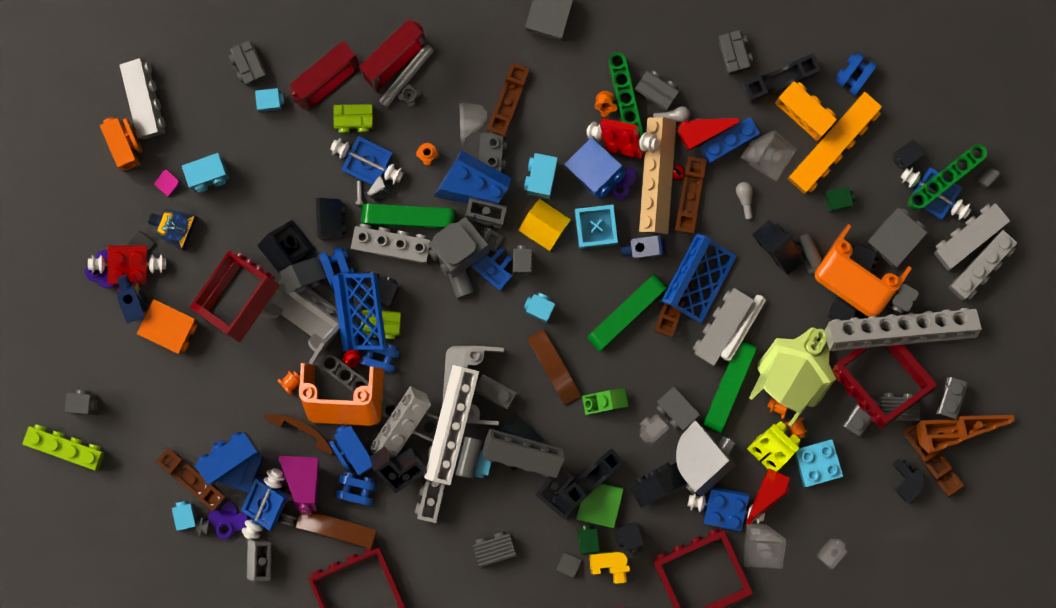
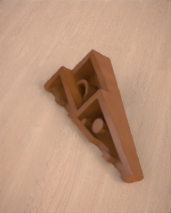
(940, 434)

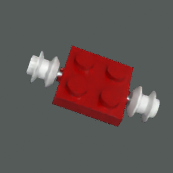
(622, 138)
(126, 260)

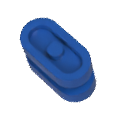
(855, 61)
(341, 257)
(389, 353)
(349, 480)

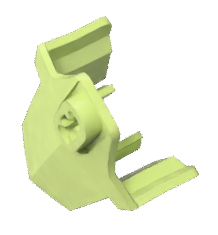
(796, 371)

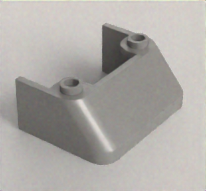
(309, 313)
(462, 357)

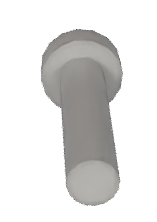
(359, 202)

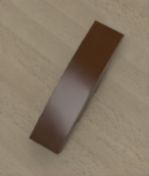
(935, 464)
(337, 529)

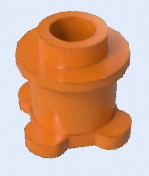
(604, 103)
(427, 159)
(290, 381)
(777, 407)
(797, 428)

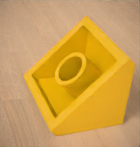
(544, 224)

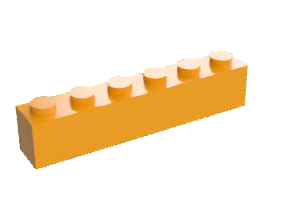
(833, 144)

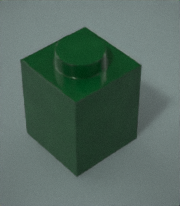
(839, 199)
(588, 539)

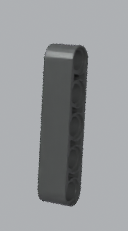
(354, 379)

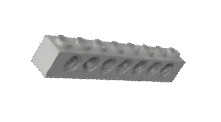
(932, 332)

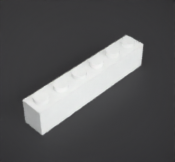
(451, 425)

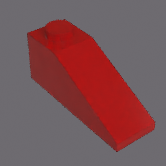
(702, 130)
(769, 494)

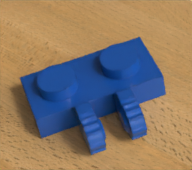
(492, 271)

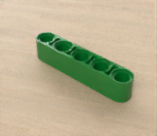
(625, 89)
(955, 173)
(407, 216)
(626, 312)
(729, 387)

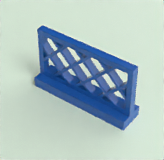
(685, 274)
(347, 311)

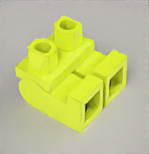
(777, 443)

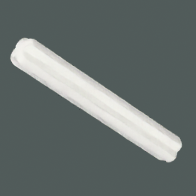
(743, 328)

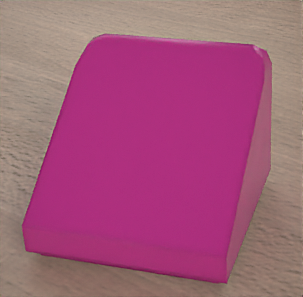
(167, 183)

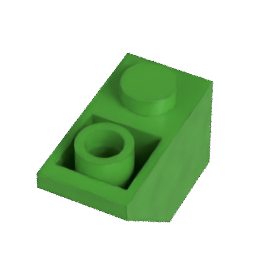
(605, 401)

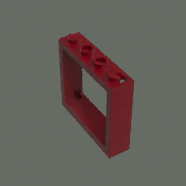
(393, 54)
(324, 76)
(218, 282)
(866, 403)
(696, 543)
(351, 560)

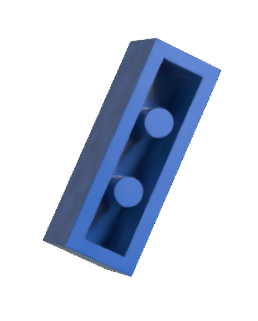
(729, 141)

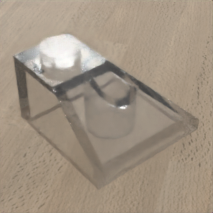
(471, 121)
(769, 154)
(763, 547)

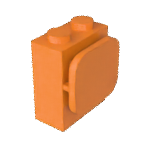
(122, 142)
(167, 327)

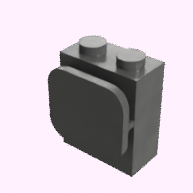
(549, 18)
(896, 237)
(457, 247)

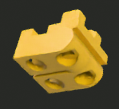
(615, 563)

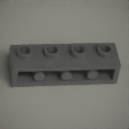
(523, 453)

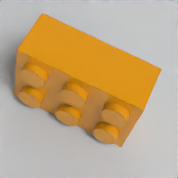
(806, 110)

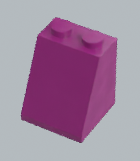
(303, 481)

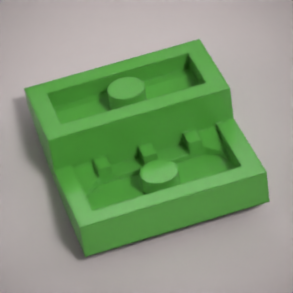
(601, 505)

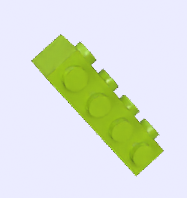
(66, 449)

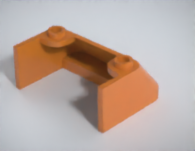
(854, 282)
(363, 410)

